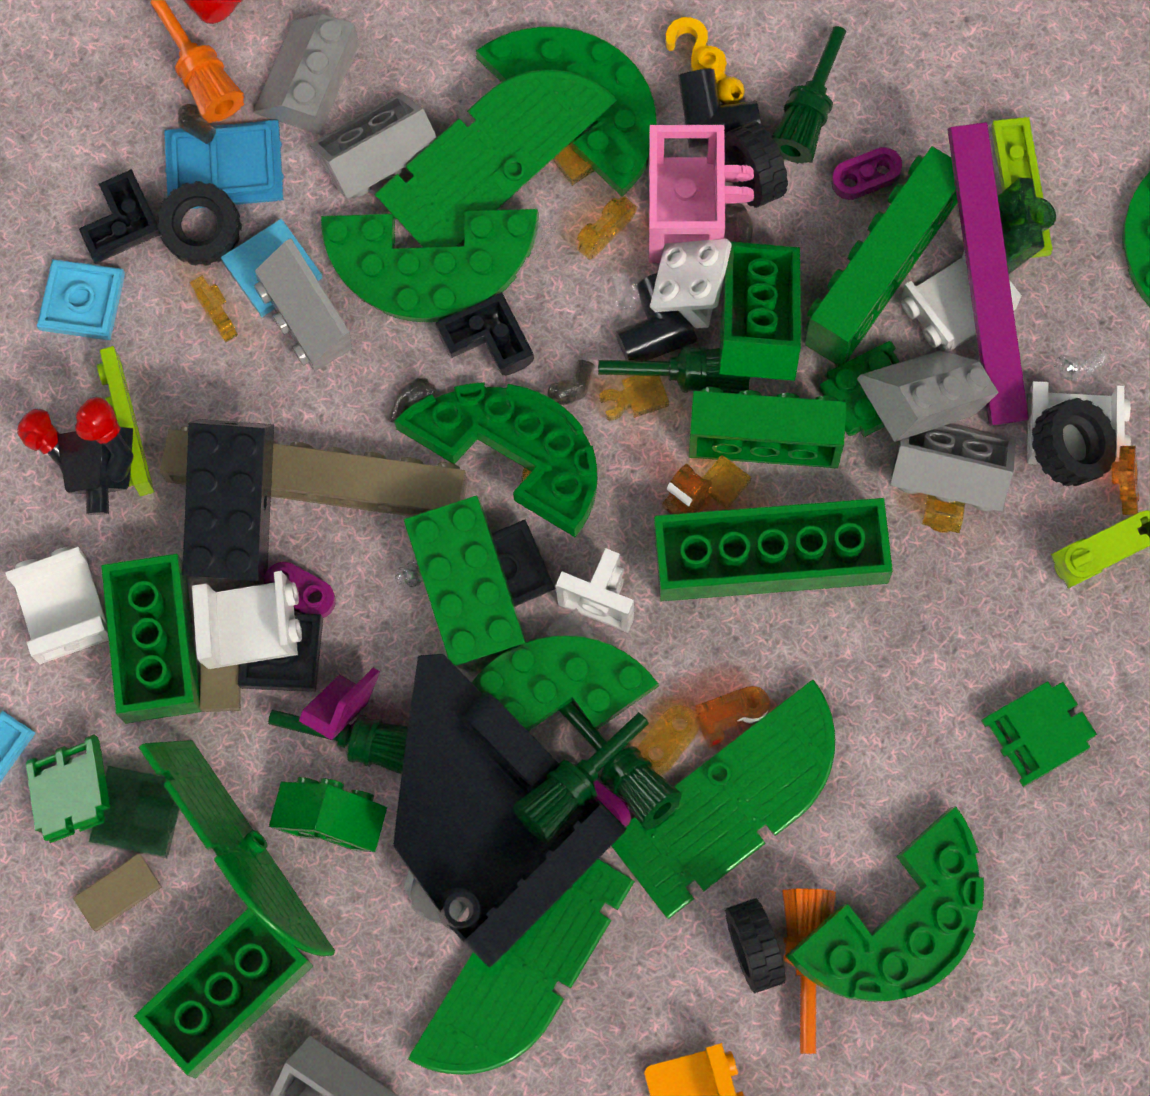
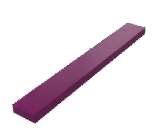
(988, 270)

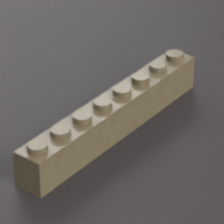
(343, 478)

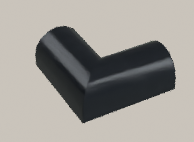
(702, 105)
(126, 226)
(490, 324)
(658, 333)

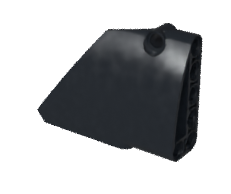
(457, 817)

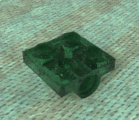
(1023, 221)
(139, 814)

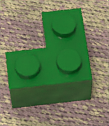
(328, 813)

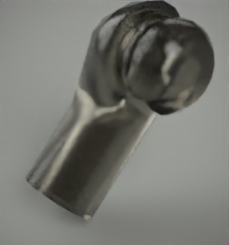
(191, 122)
(743, 222)
(575, 387)
(409, 394)

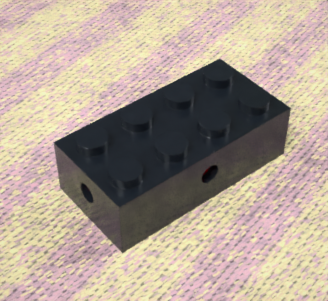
(228, 499)

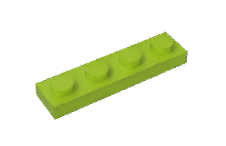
(1018, 160)
(112, 374)

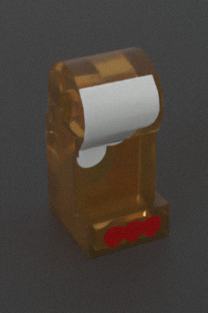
(687, 492)
(731, 710)

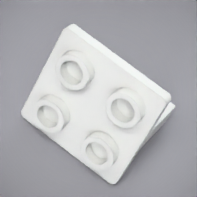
(691, 279)

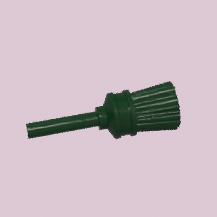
(808, 108)
(691, 369)
(364, 739)
(630, 776)
(571, 786)

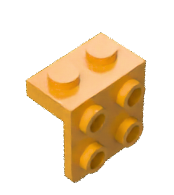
(694, 1075)

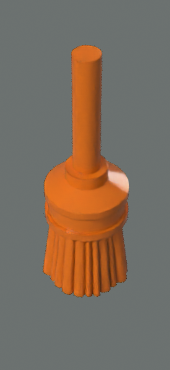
(201, 71)
(803, 913)

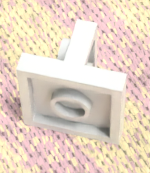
(602, 596)

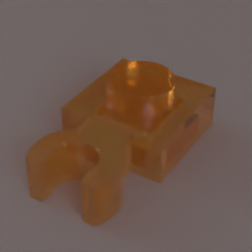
(1126, 475)

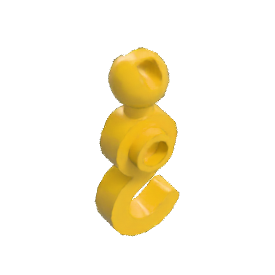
(706, 57)

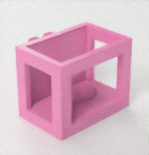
(690, 192)

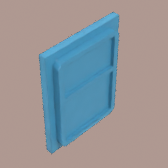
(238, 160)

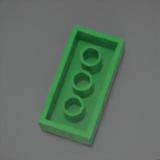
(761, 312)
(767, 428)
(464, 580)
(150, 639)
(222, 993)

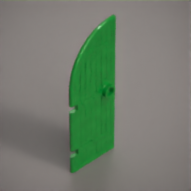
(483, 165)
(752, 783)
(238, 847)
(506, 1008)

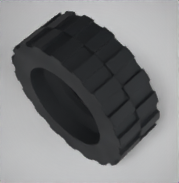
(756, 148)
(192, 196)
(1051, 449)
(755, 945)

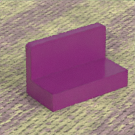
(338, 704)

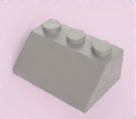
(309, 72)
(374, 145)
(302, 307)
(927, 392)
(956, 466)
(321, 1072)

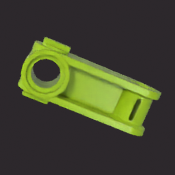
(1092, 555)

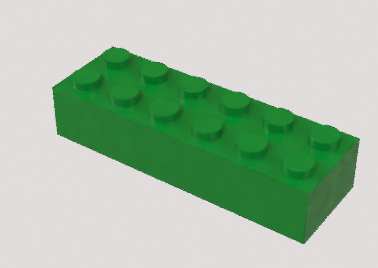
(883, 259)
(772, 549)

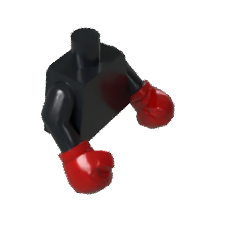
(92, 458)

